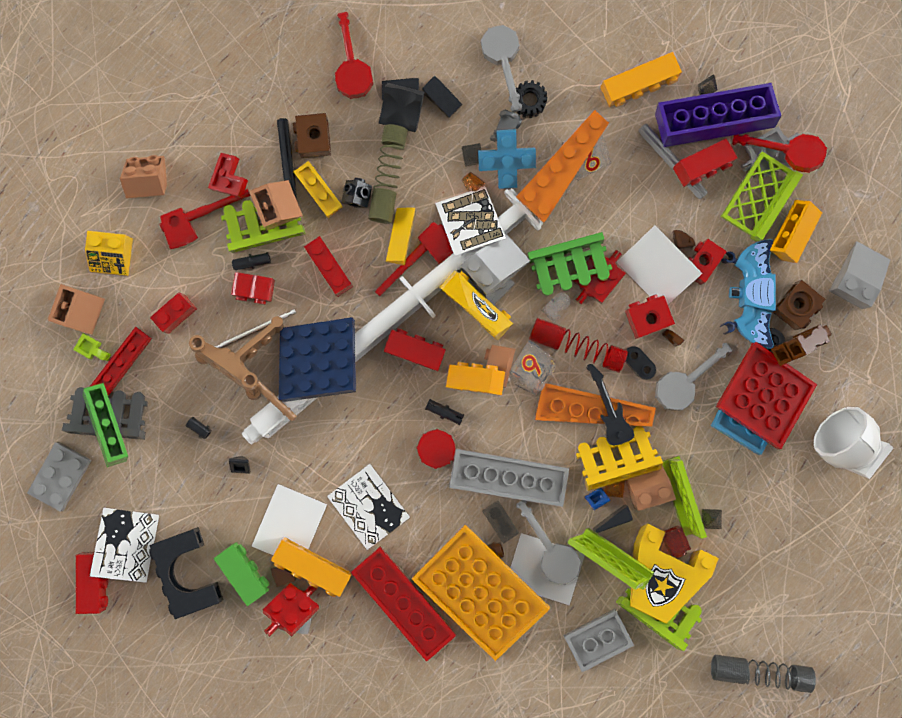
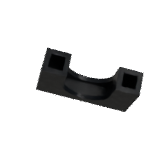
(181, 599)

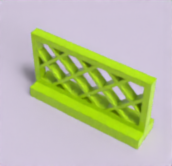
(772, 208)
(685, 502)
(612, 559)

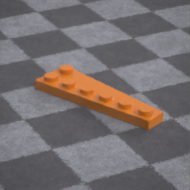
(572, 405)

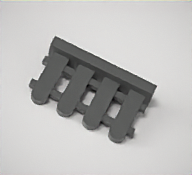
(118, 403)

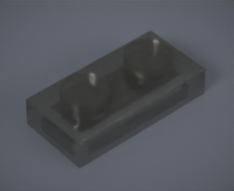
(500, 521)

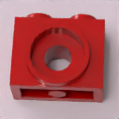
(654, 306)

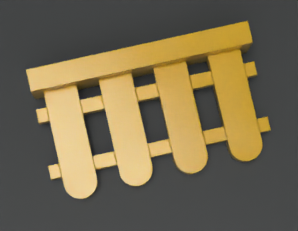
(613, 473)

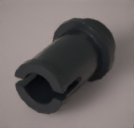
(199, 428)

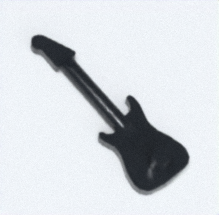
(617, 429)

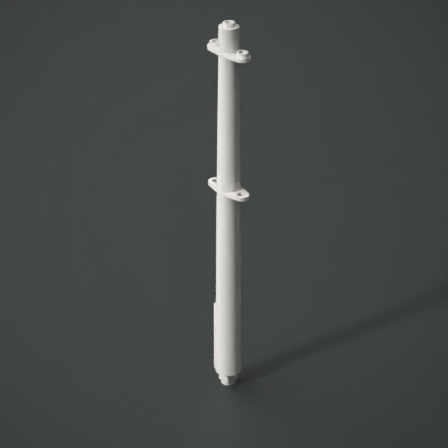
(271, 419)

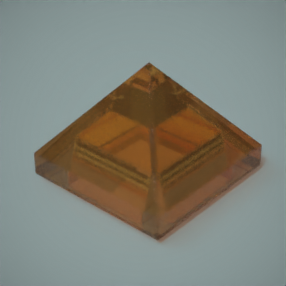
(472, 182)
(615, 489)

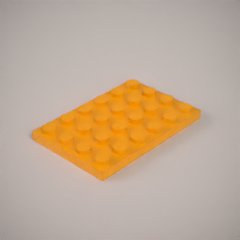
(480, 592)

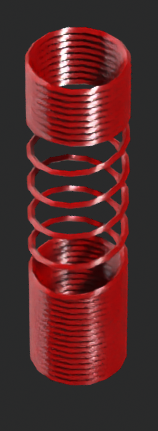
(552, 336)

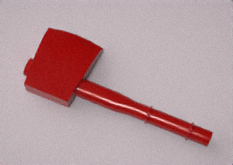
(177, 223)
(432, 240)

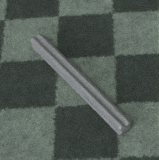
(668, 156)

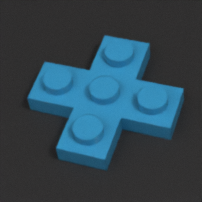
(507, 159)

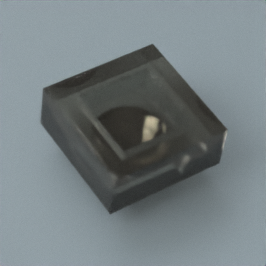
(470, 154)

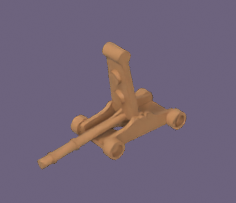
(233, 366)

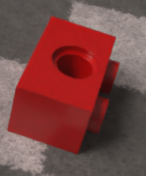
(712, 254)

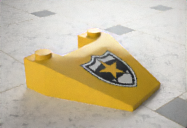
(479, 307)
(672, 579)

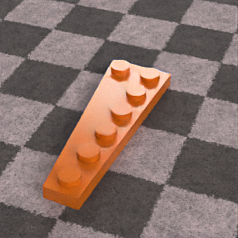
(555, 176)

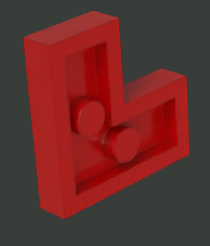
(223, 177)

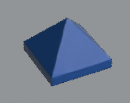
(597, 498)

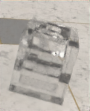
(556, 304)

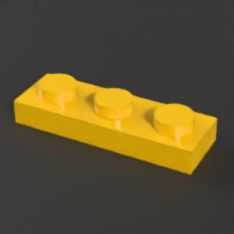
(318, 189)

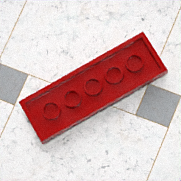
(403, 603)

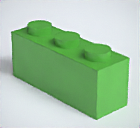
(242, 573)

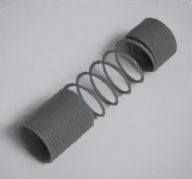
(737, 671)

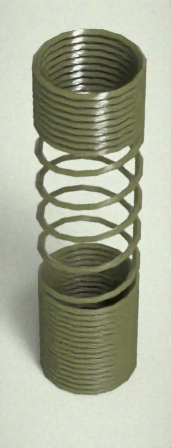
(384, 199)

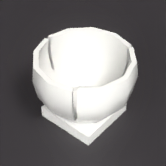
(851, 442)

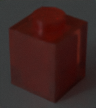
(676, 541)

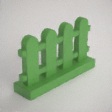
(577, 255)

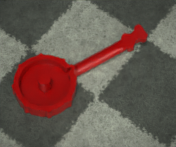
(353, 76)
(802, 153)
(436, 448)

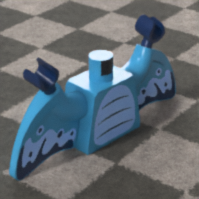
(754, 292)

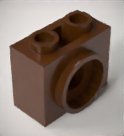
(304, 128)
(809, 301)

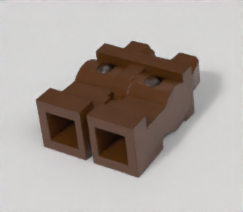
(801, 344)

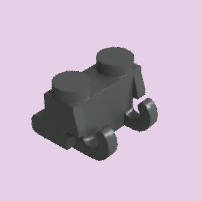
(508, 121)

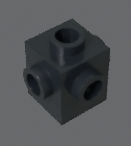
(356, 193)

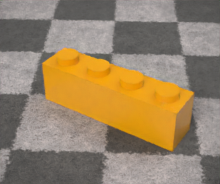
(641, 79)
(311, 567)

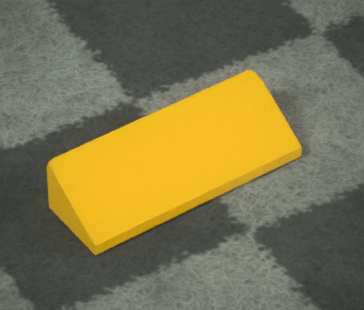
(400, 235)

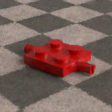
(601, 289)
(290, 609)

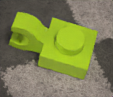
(89, 348)

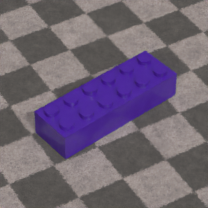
(717, 114)

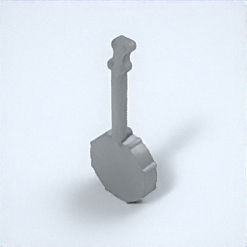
(500, 47)
(677, 389)
(559, 561)

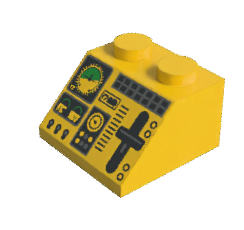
(108, 252)

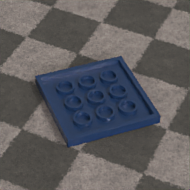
(317, 360)

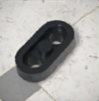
(639, 363)

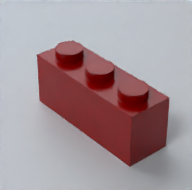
(705, 163)
(328, 266)
(415, 349)
(90, 590)

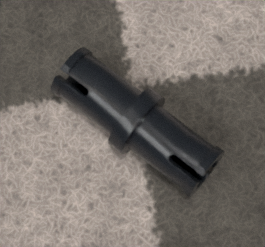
(444, 411)

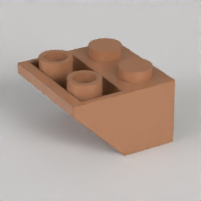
(144, 176)
(275, 204)
(76, 309)

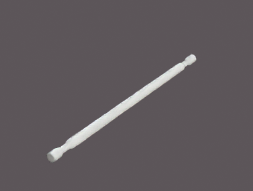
(252, 330)

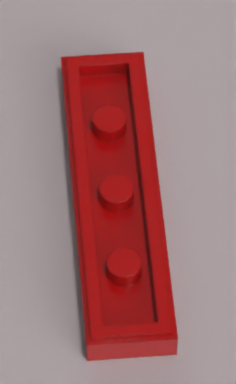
(122, 360)

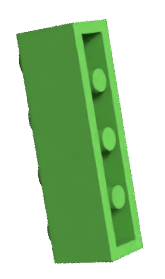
(105, 425)

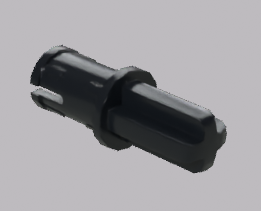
(251, 261)

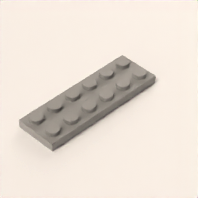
(509, 477)

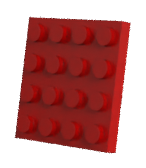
(766, 396)

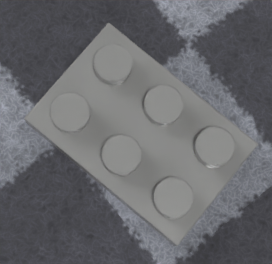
(59, 476)
(598, 640)

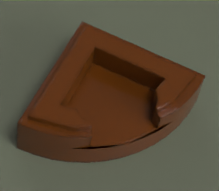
(682, 239)
(672, 337)
(282, 577)

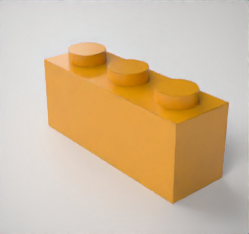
(796, 231)
(475, 378)

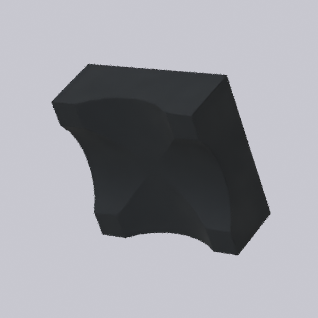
(401, 107)

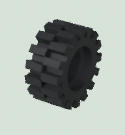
(538, 91)

